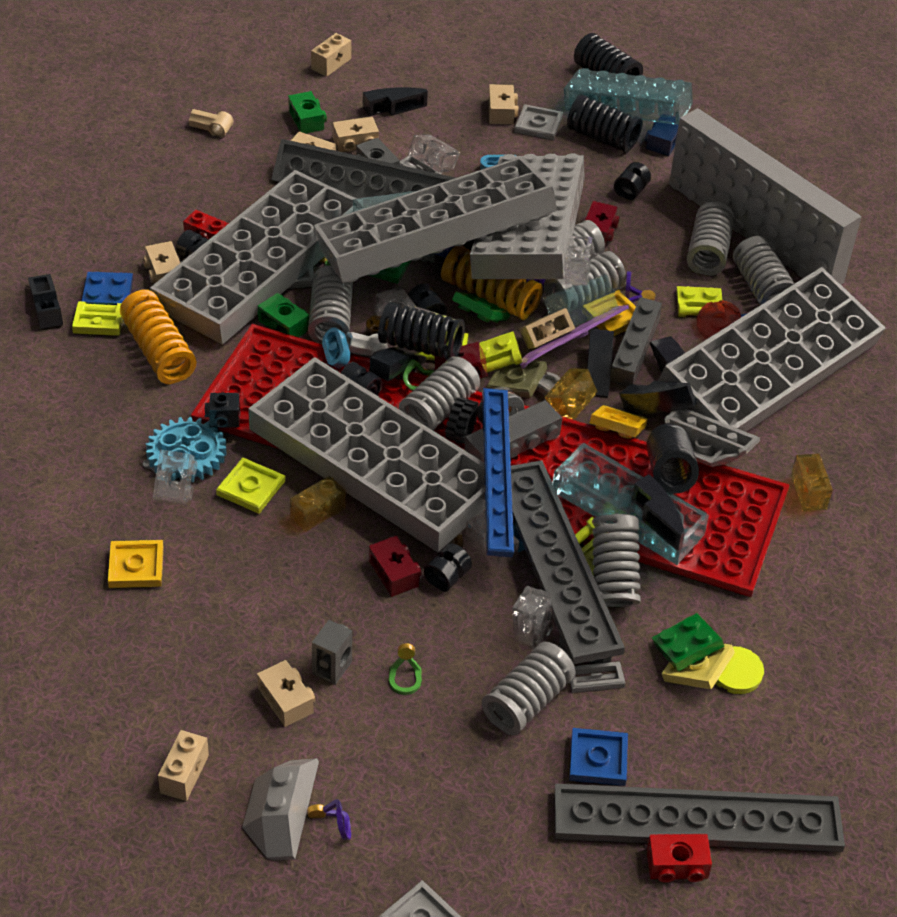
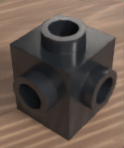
(223, 410)

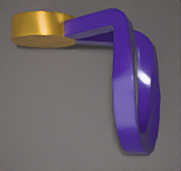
(648, 294)
(321, 811)

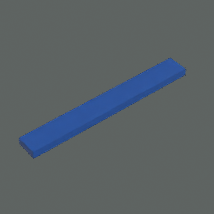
(497, 473)

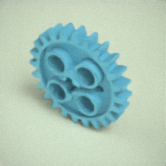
(190, 438)

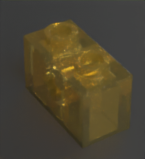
(572, 393)
(811, 482)
(317, 503)

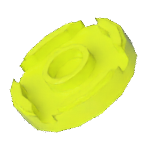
(742, 672)

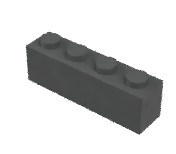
(636, 342)
(526, 430)

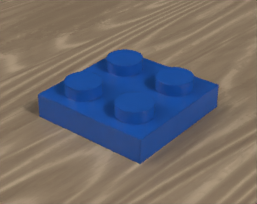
(107, 288)
(598, 756)

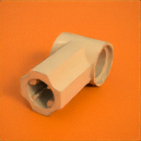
(215, 124)

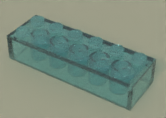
(639, 95)
(607, 489)

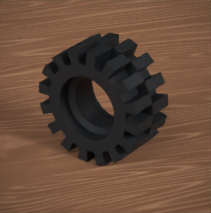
(461, 420)

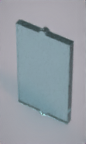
(584, 301)

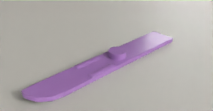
(578, 332)

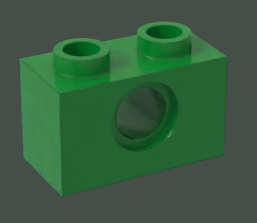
(306, 112)
(283, 316)

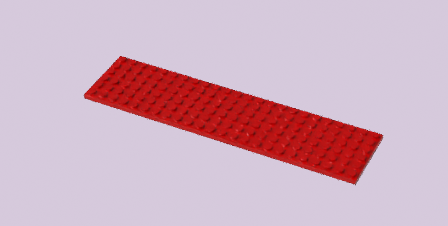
(739, 503)

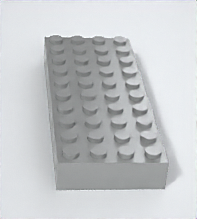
(766, 197)
(435, 219)
(541, 245)
(251, 258)
(776, 352)
(373, 452)

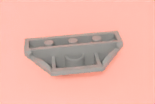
(712, 440)
(280, 808)

